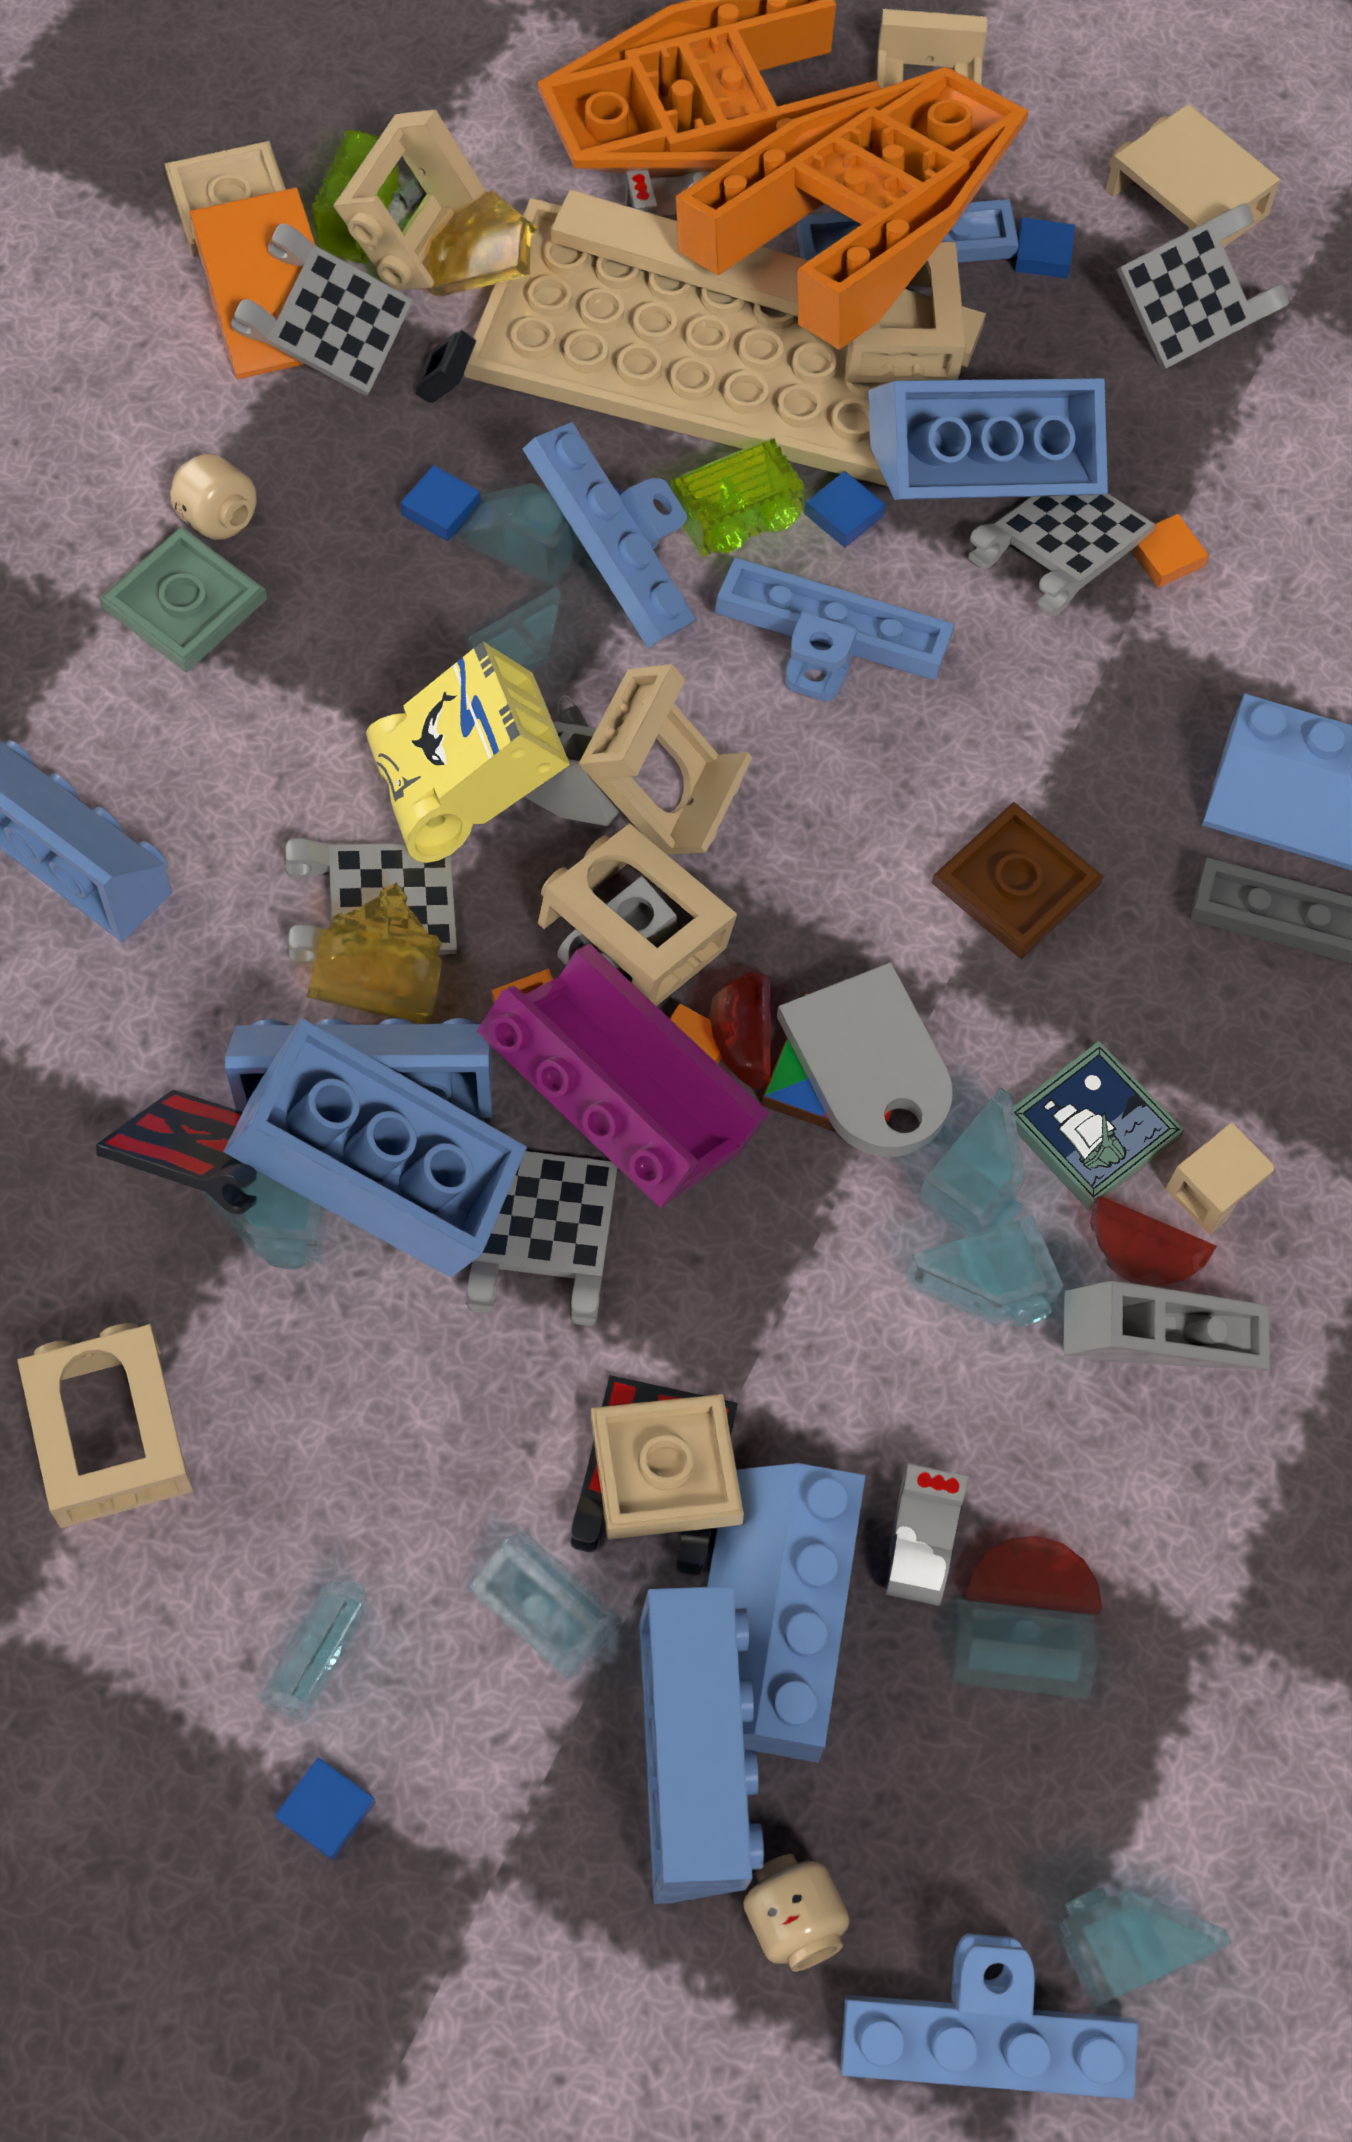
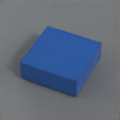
(1044, 248)
(440, 502)
(844, 509)
(325, 1809)

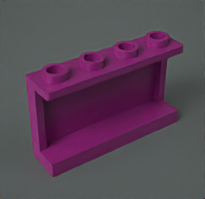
(624, 1075)

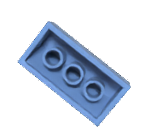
(990, 438)
(1286, 782)
(77, 848)
(440, 1057)
(377, 1149)
(794, 1579)
(696, 1744)

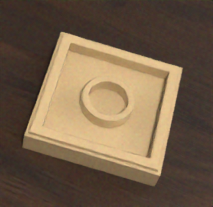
(222, 179)
(666, 1466)

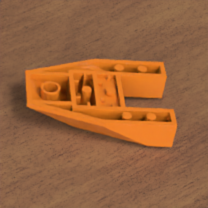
(688, 85)
(887, 159)

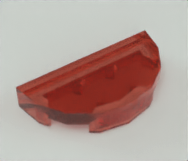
(743, 1027)
(1145, 1248)
(1035, 1575)

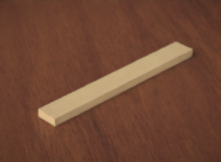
(760, 278)

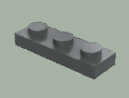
(1274, 909)

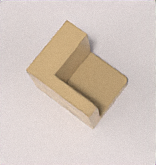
(1218, 1177)

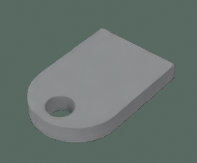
(869, 1057)

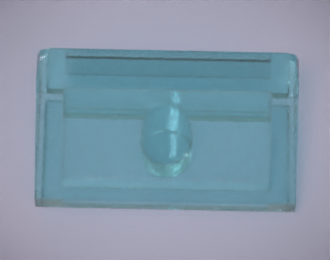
(544, 1603)
(1024, 1649)
(315, 1650)

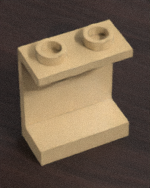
(1194, 171)

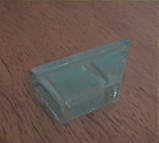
(524, 633)

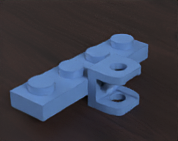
(980, 234)
(616, 530)
(831, 627)
(990, 2033)

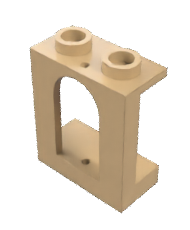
(929, 41)
(442, 173)
(917, 353)
(633, 721)
(653, 969)
(119, 1487)

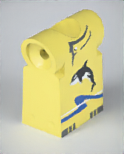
(465, 751)

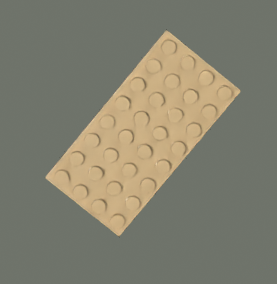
(671, 357)

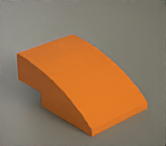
(238, 267)

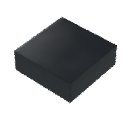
(445, 366)

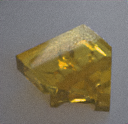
(480, 247)
(378, 960)

